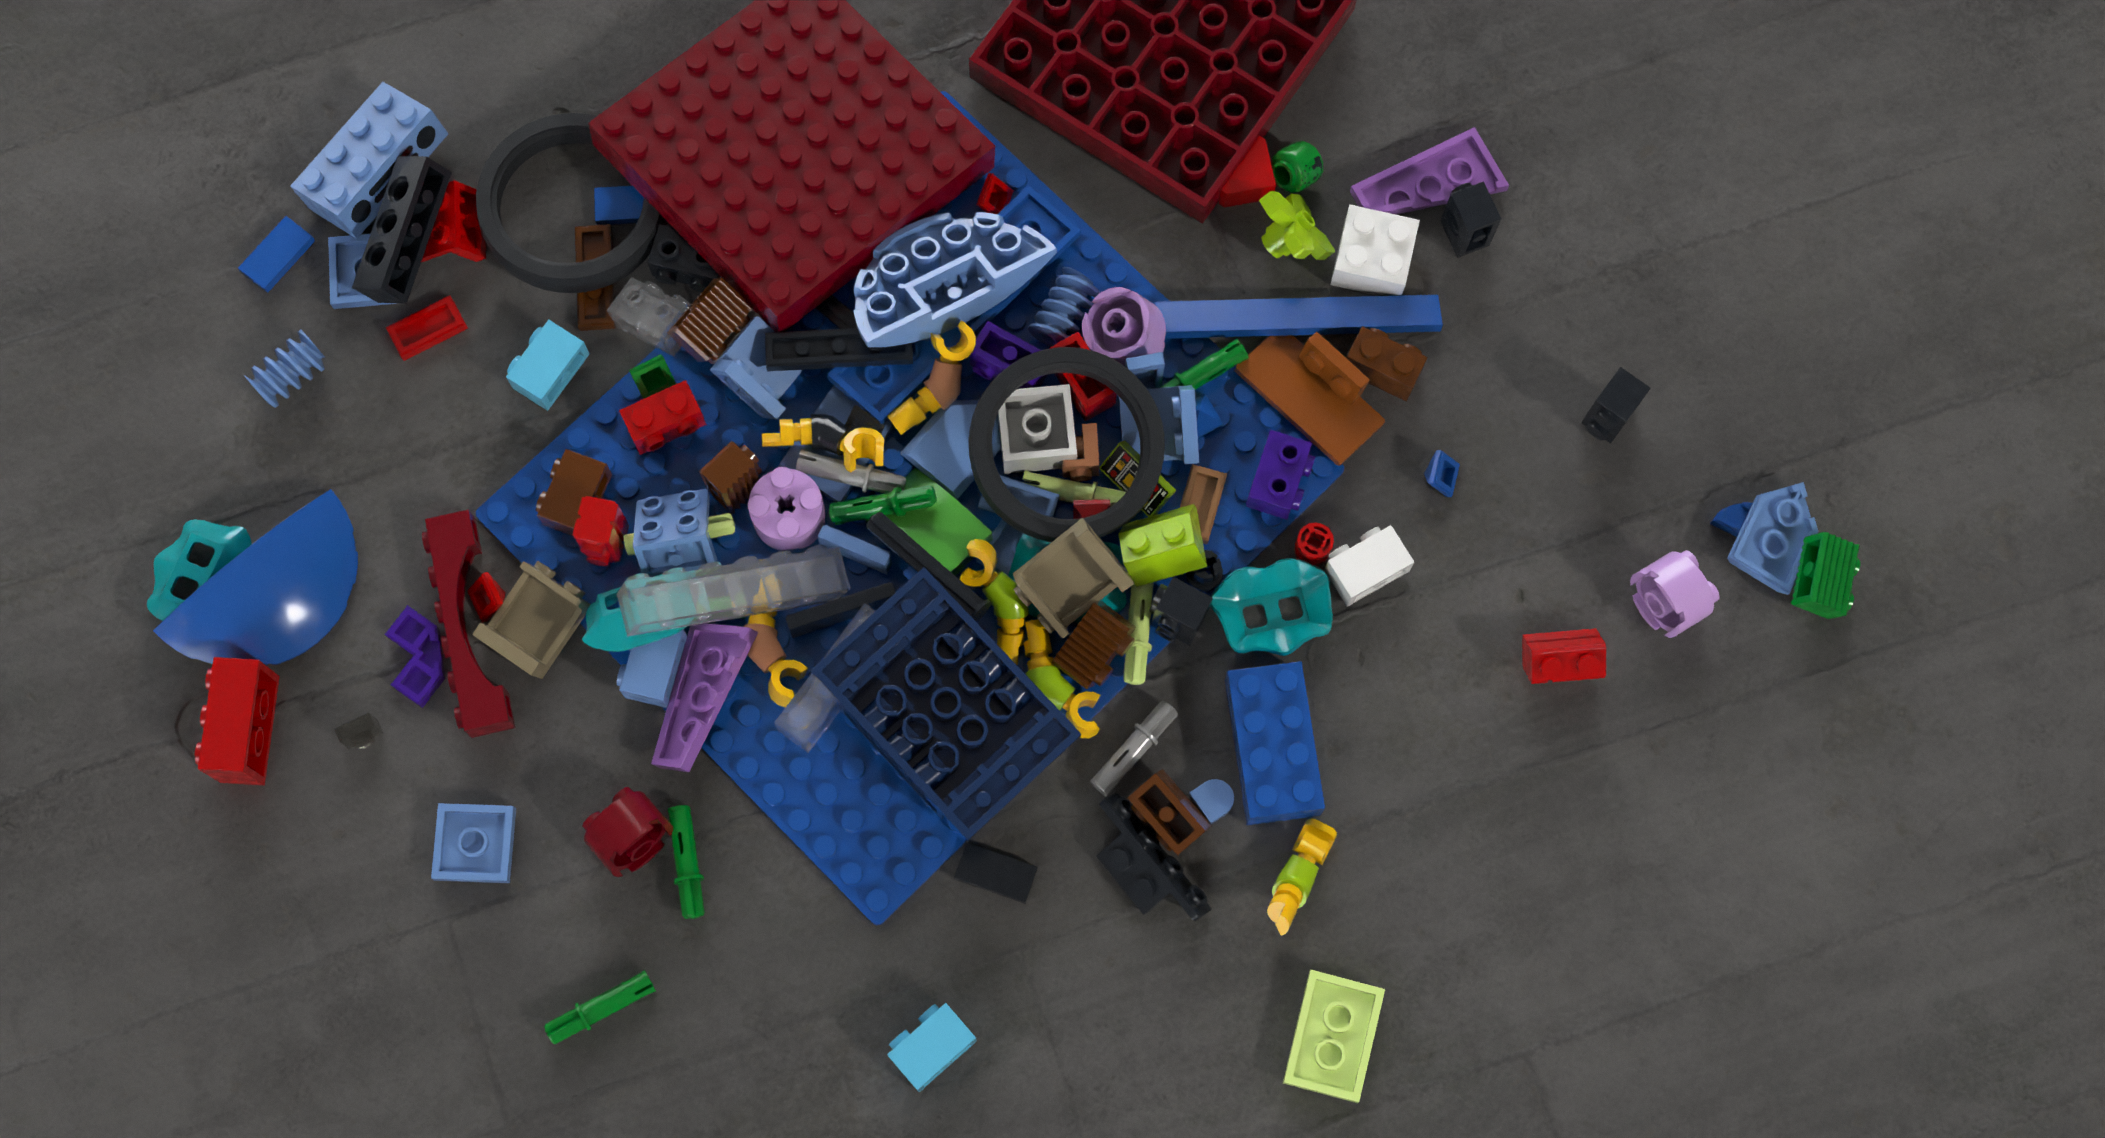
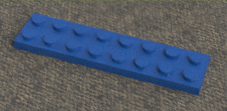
(886, 387)

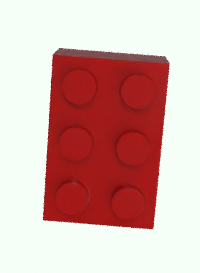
(237, 721)

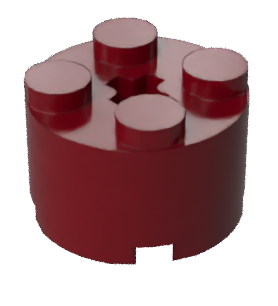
(626, 832)

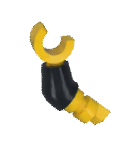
(831, 435)

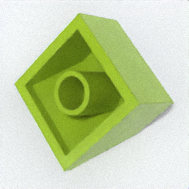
(1162, 545)

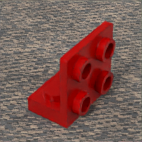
(457, 226)

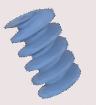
(1063, 307)
(286, 369)

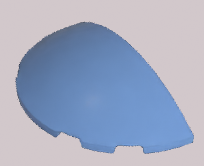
(943, 274)

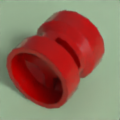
(1310, 549)

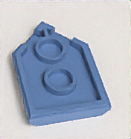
(943, 447)
(1773, 537)

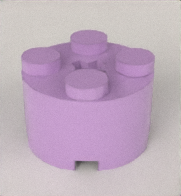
(1123, 325)
(784, 489)
(1673, 593)

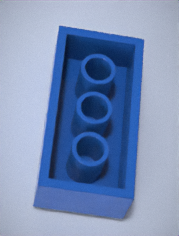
(1274, 743)

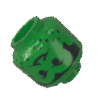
(1297, 166)

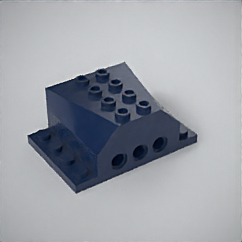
(944, 704)

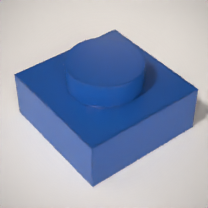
(893, 460)

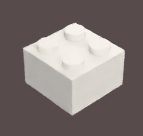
(1374, 252)
(1037, 429)

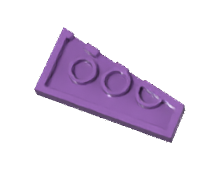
(1431, 176)
(701, 685)

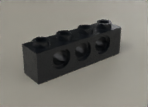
(402, 229)

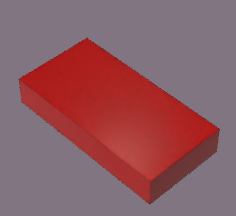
(426, 328)

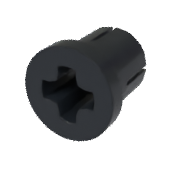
(1203, 581)

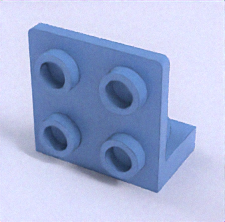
(745, 372)
(1179, 423)
(673, 532)

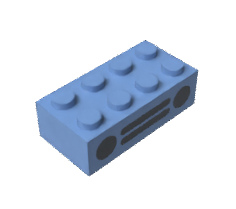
(355, 167)

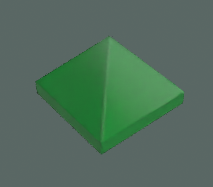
(652, 376)

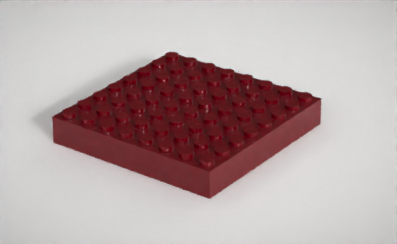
(1159, 84)
(791, 150)

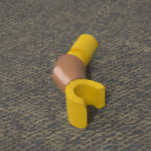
(942, 385)
(770, 657)

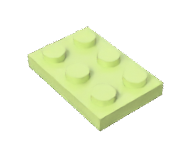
(1334, 1036)

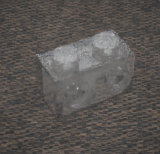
(648, 313)

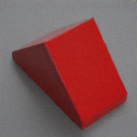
(1251, 178)

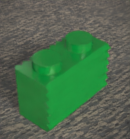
(1826, 575)

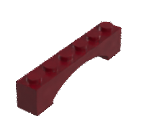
(453, 545)

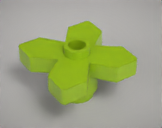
(1293, 228)

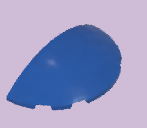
(274, 594)

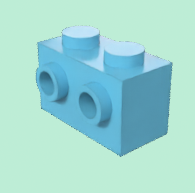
(547, 364)
(930, 1046)

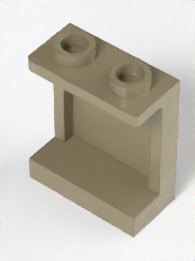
(1069, 577)
(535, 620)

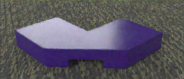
(426, 668)

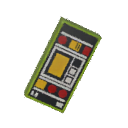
(1121, 470)

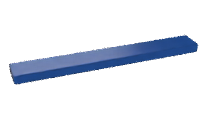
(1300, 316)

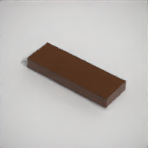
(593, 305)

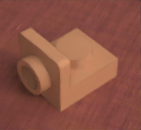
(1087, 448)

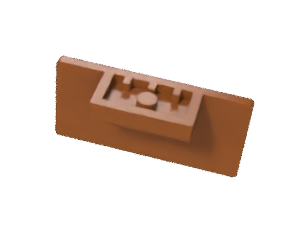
(1314, 392)

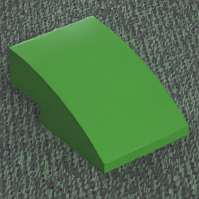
(943, 528)

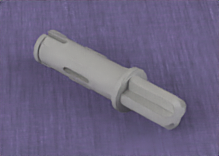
(862, 476)
(1134, 747)

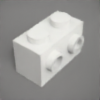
(1368, 564)

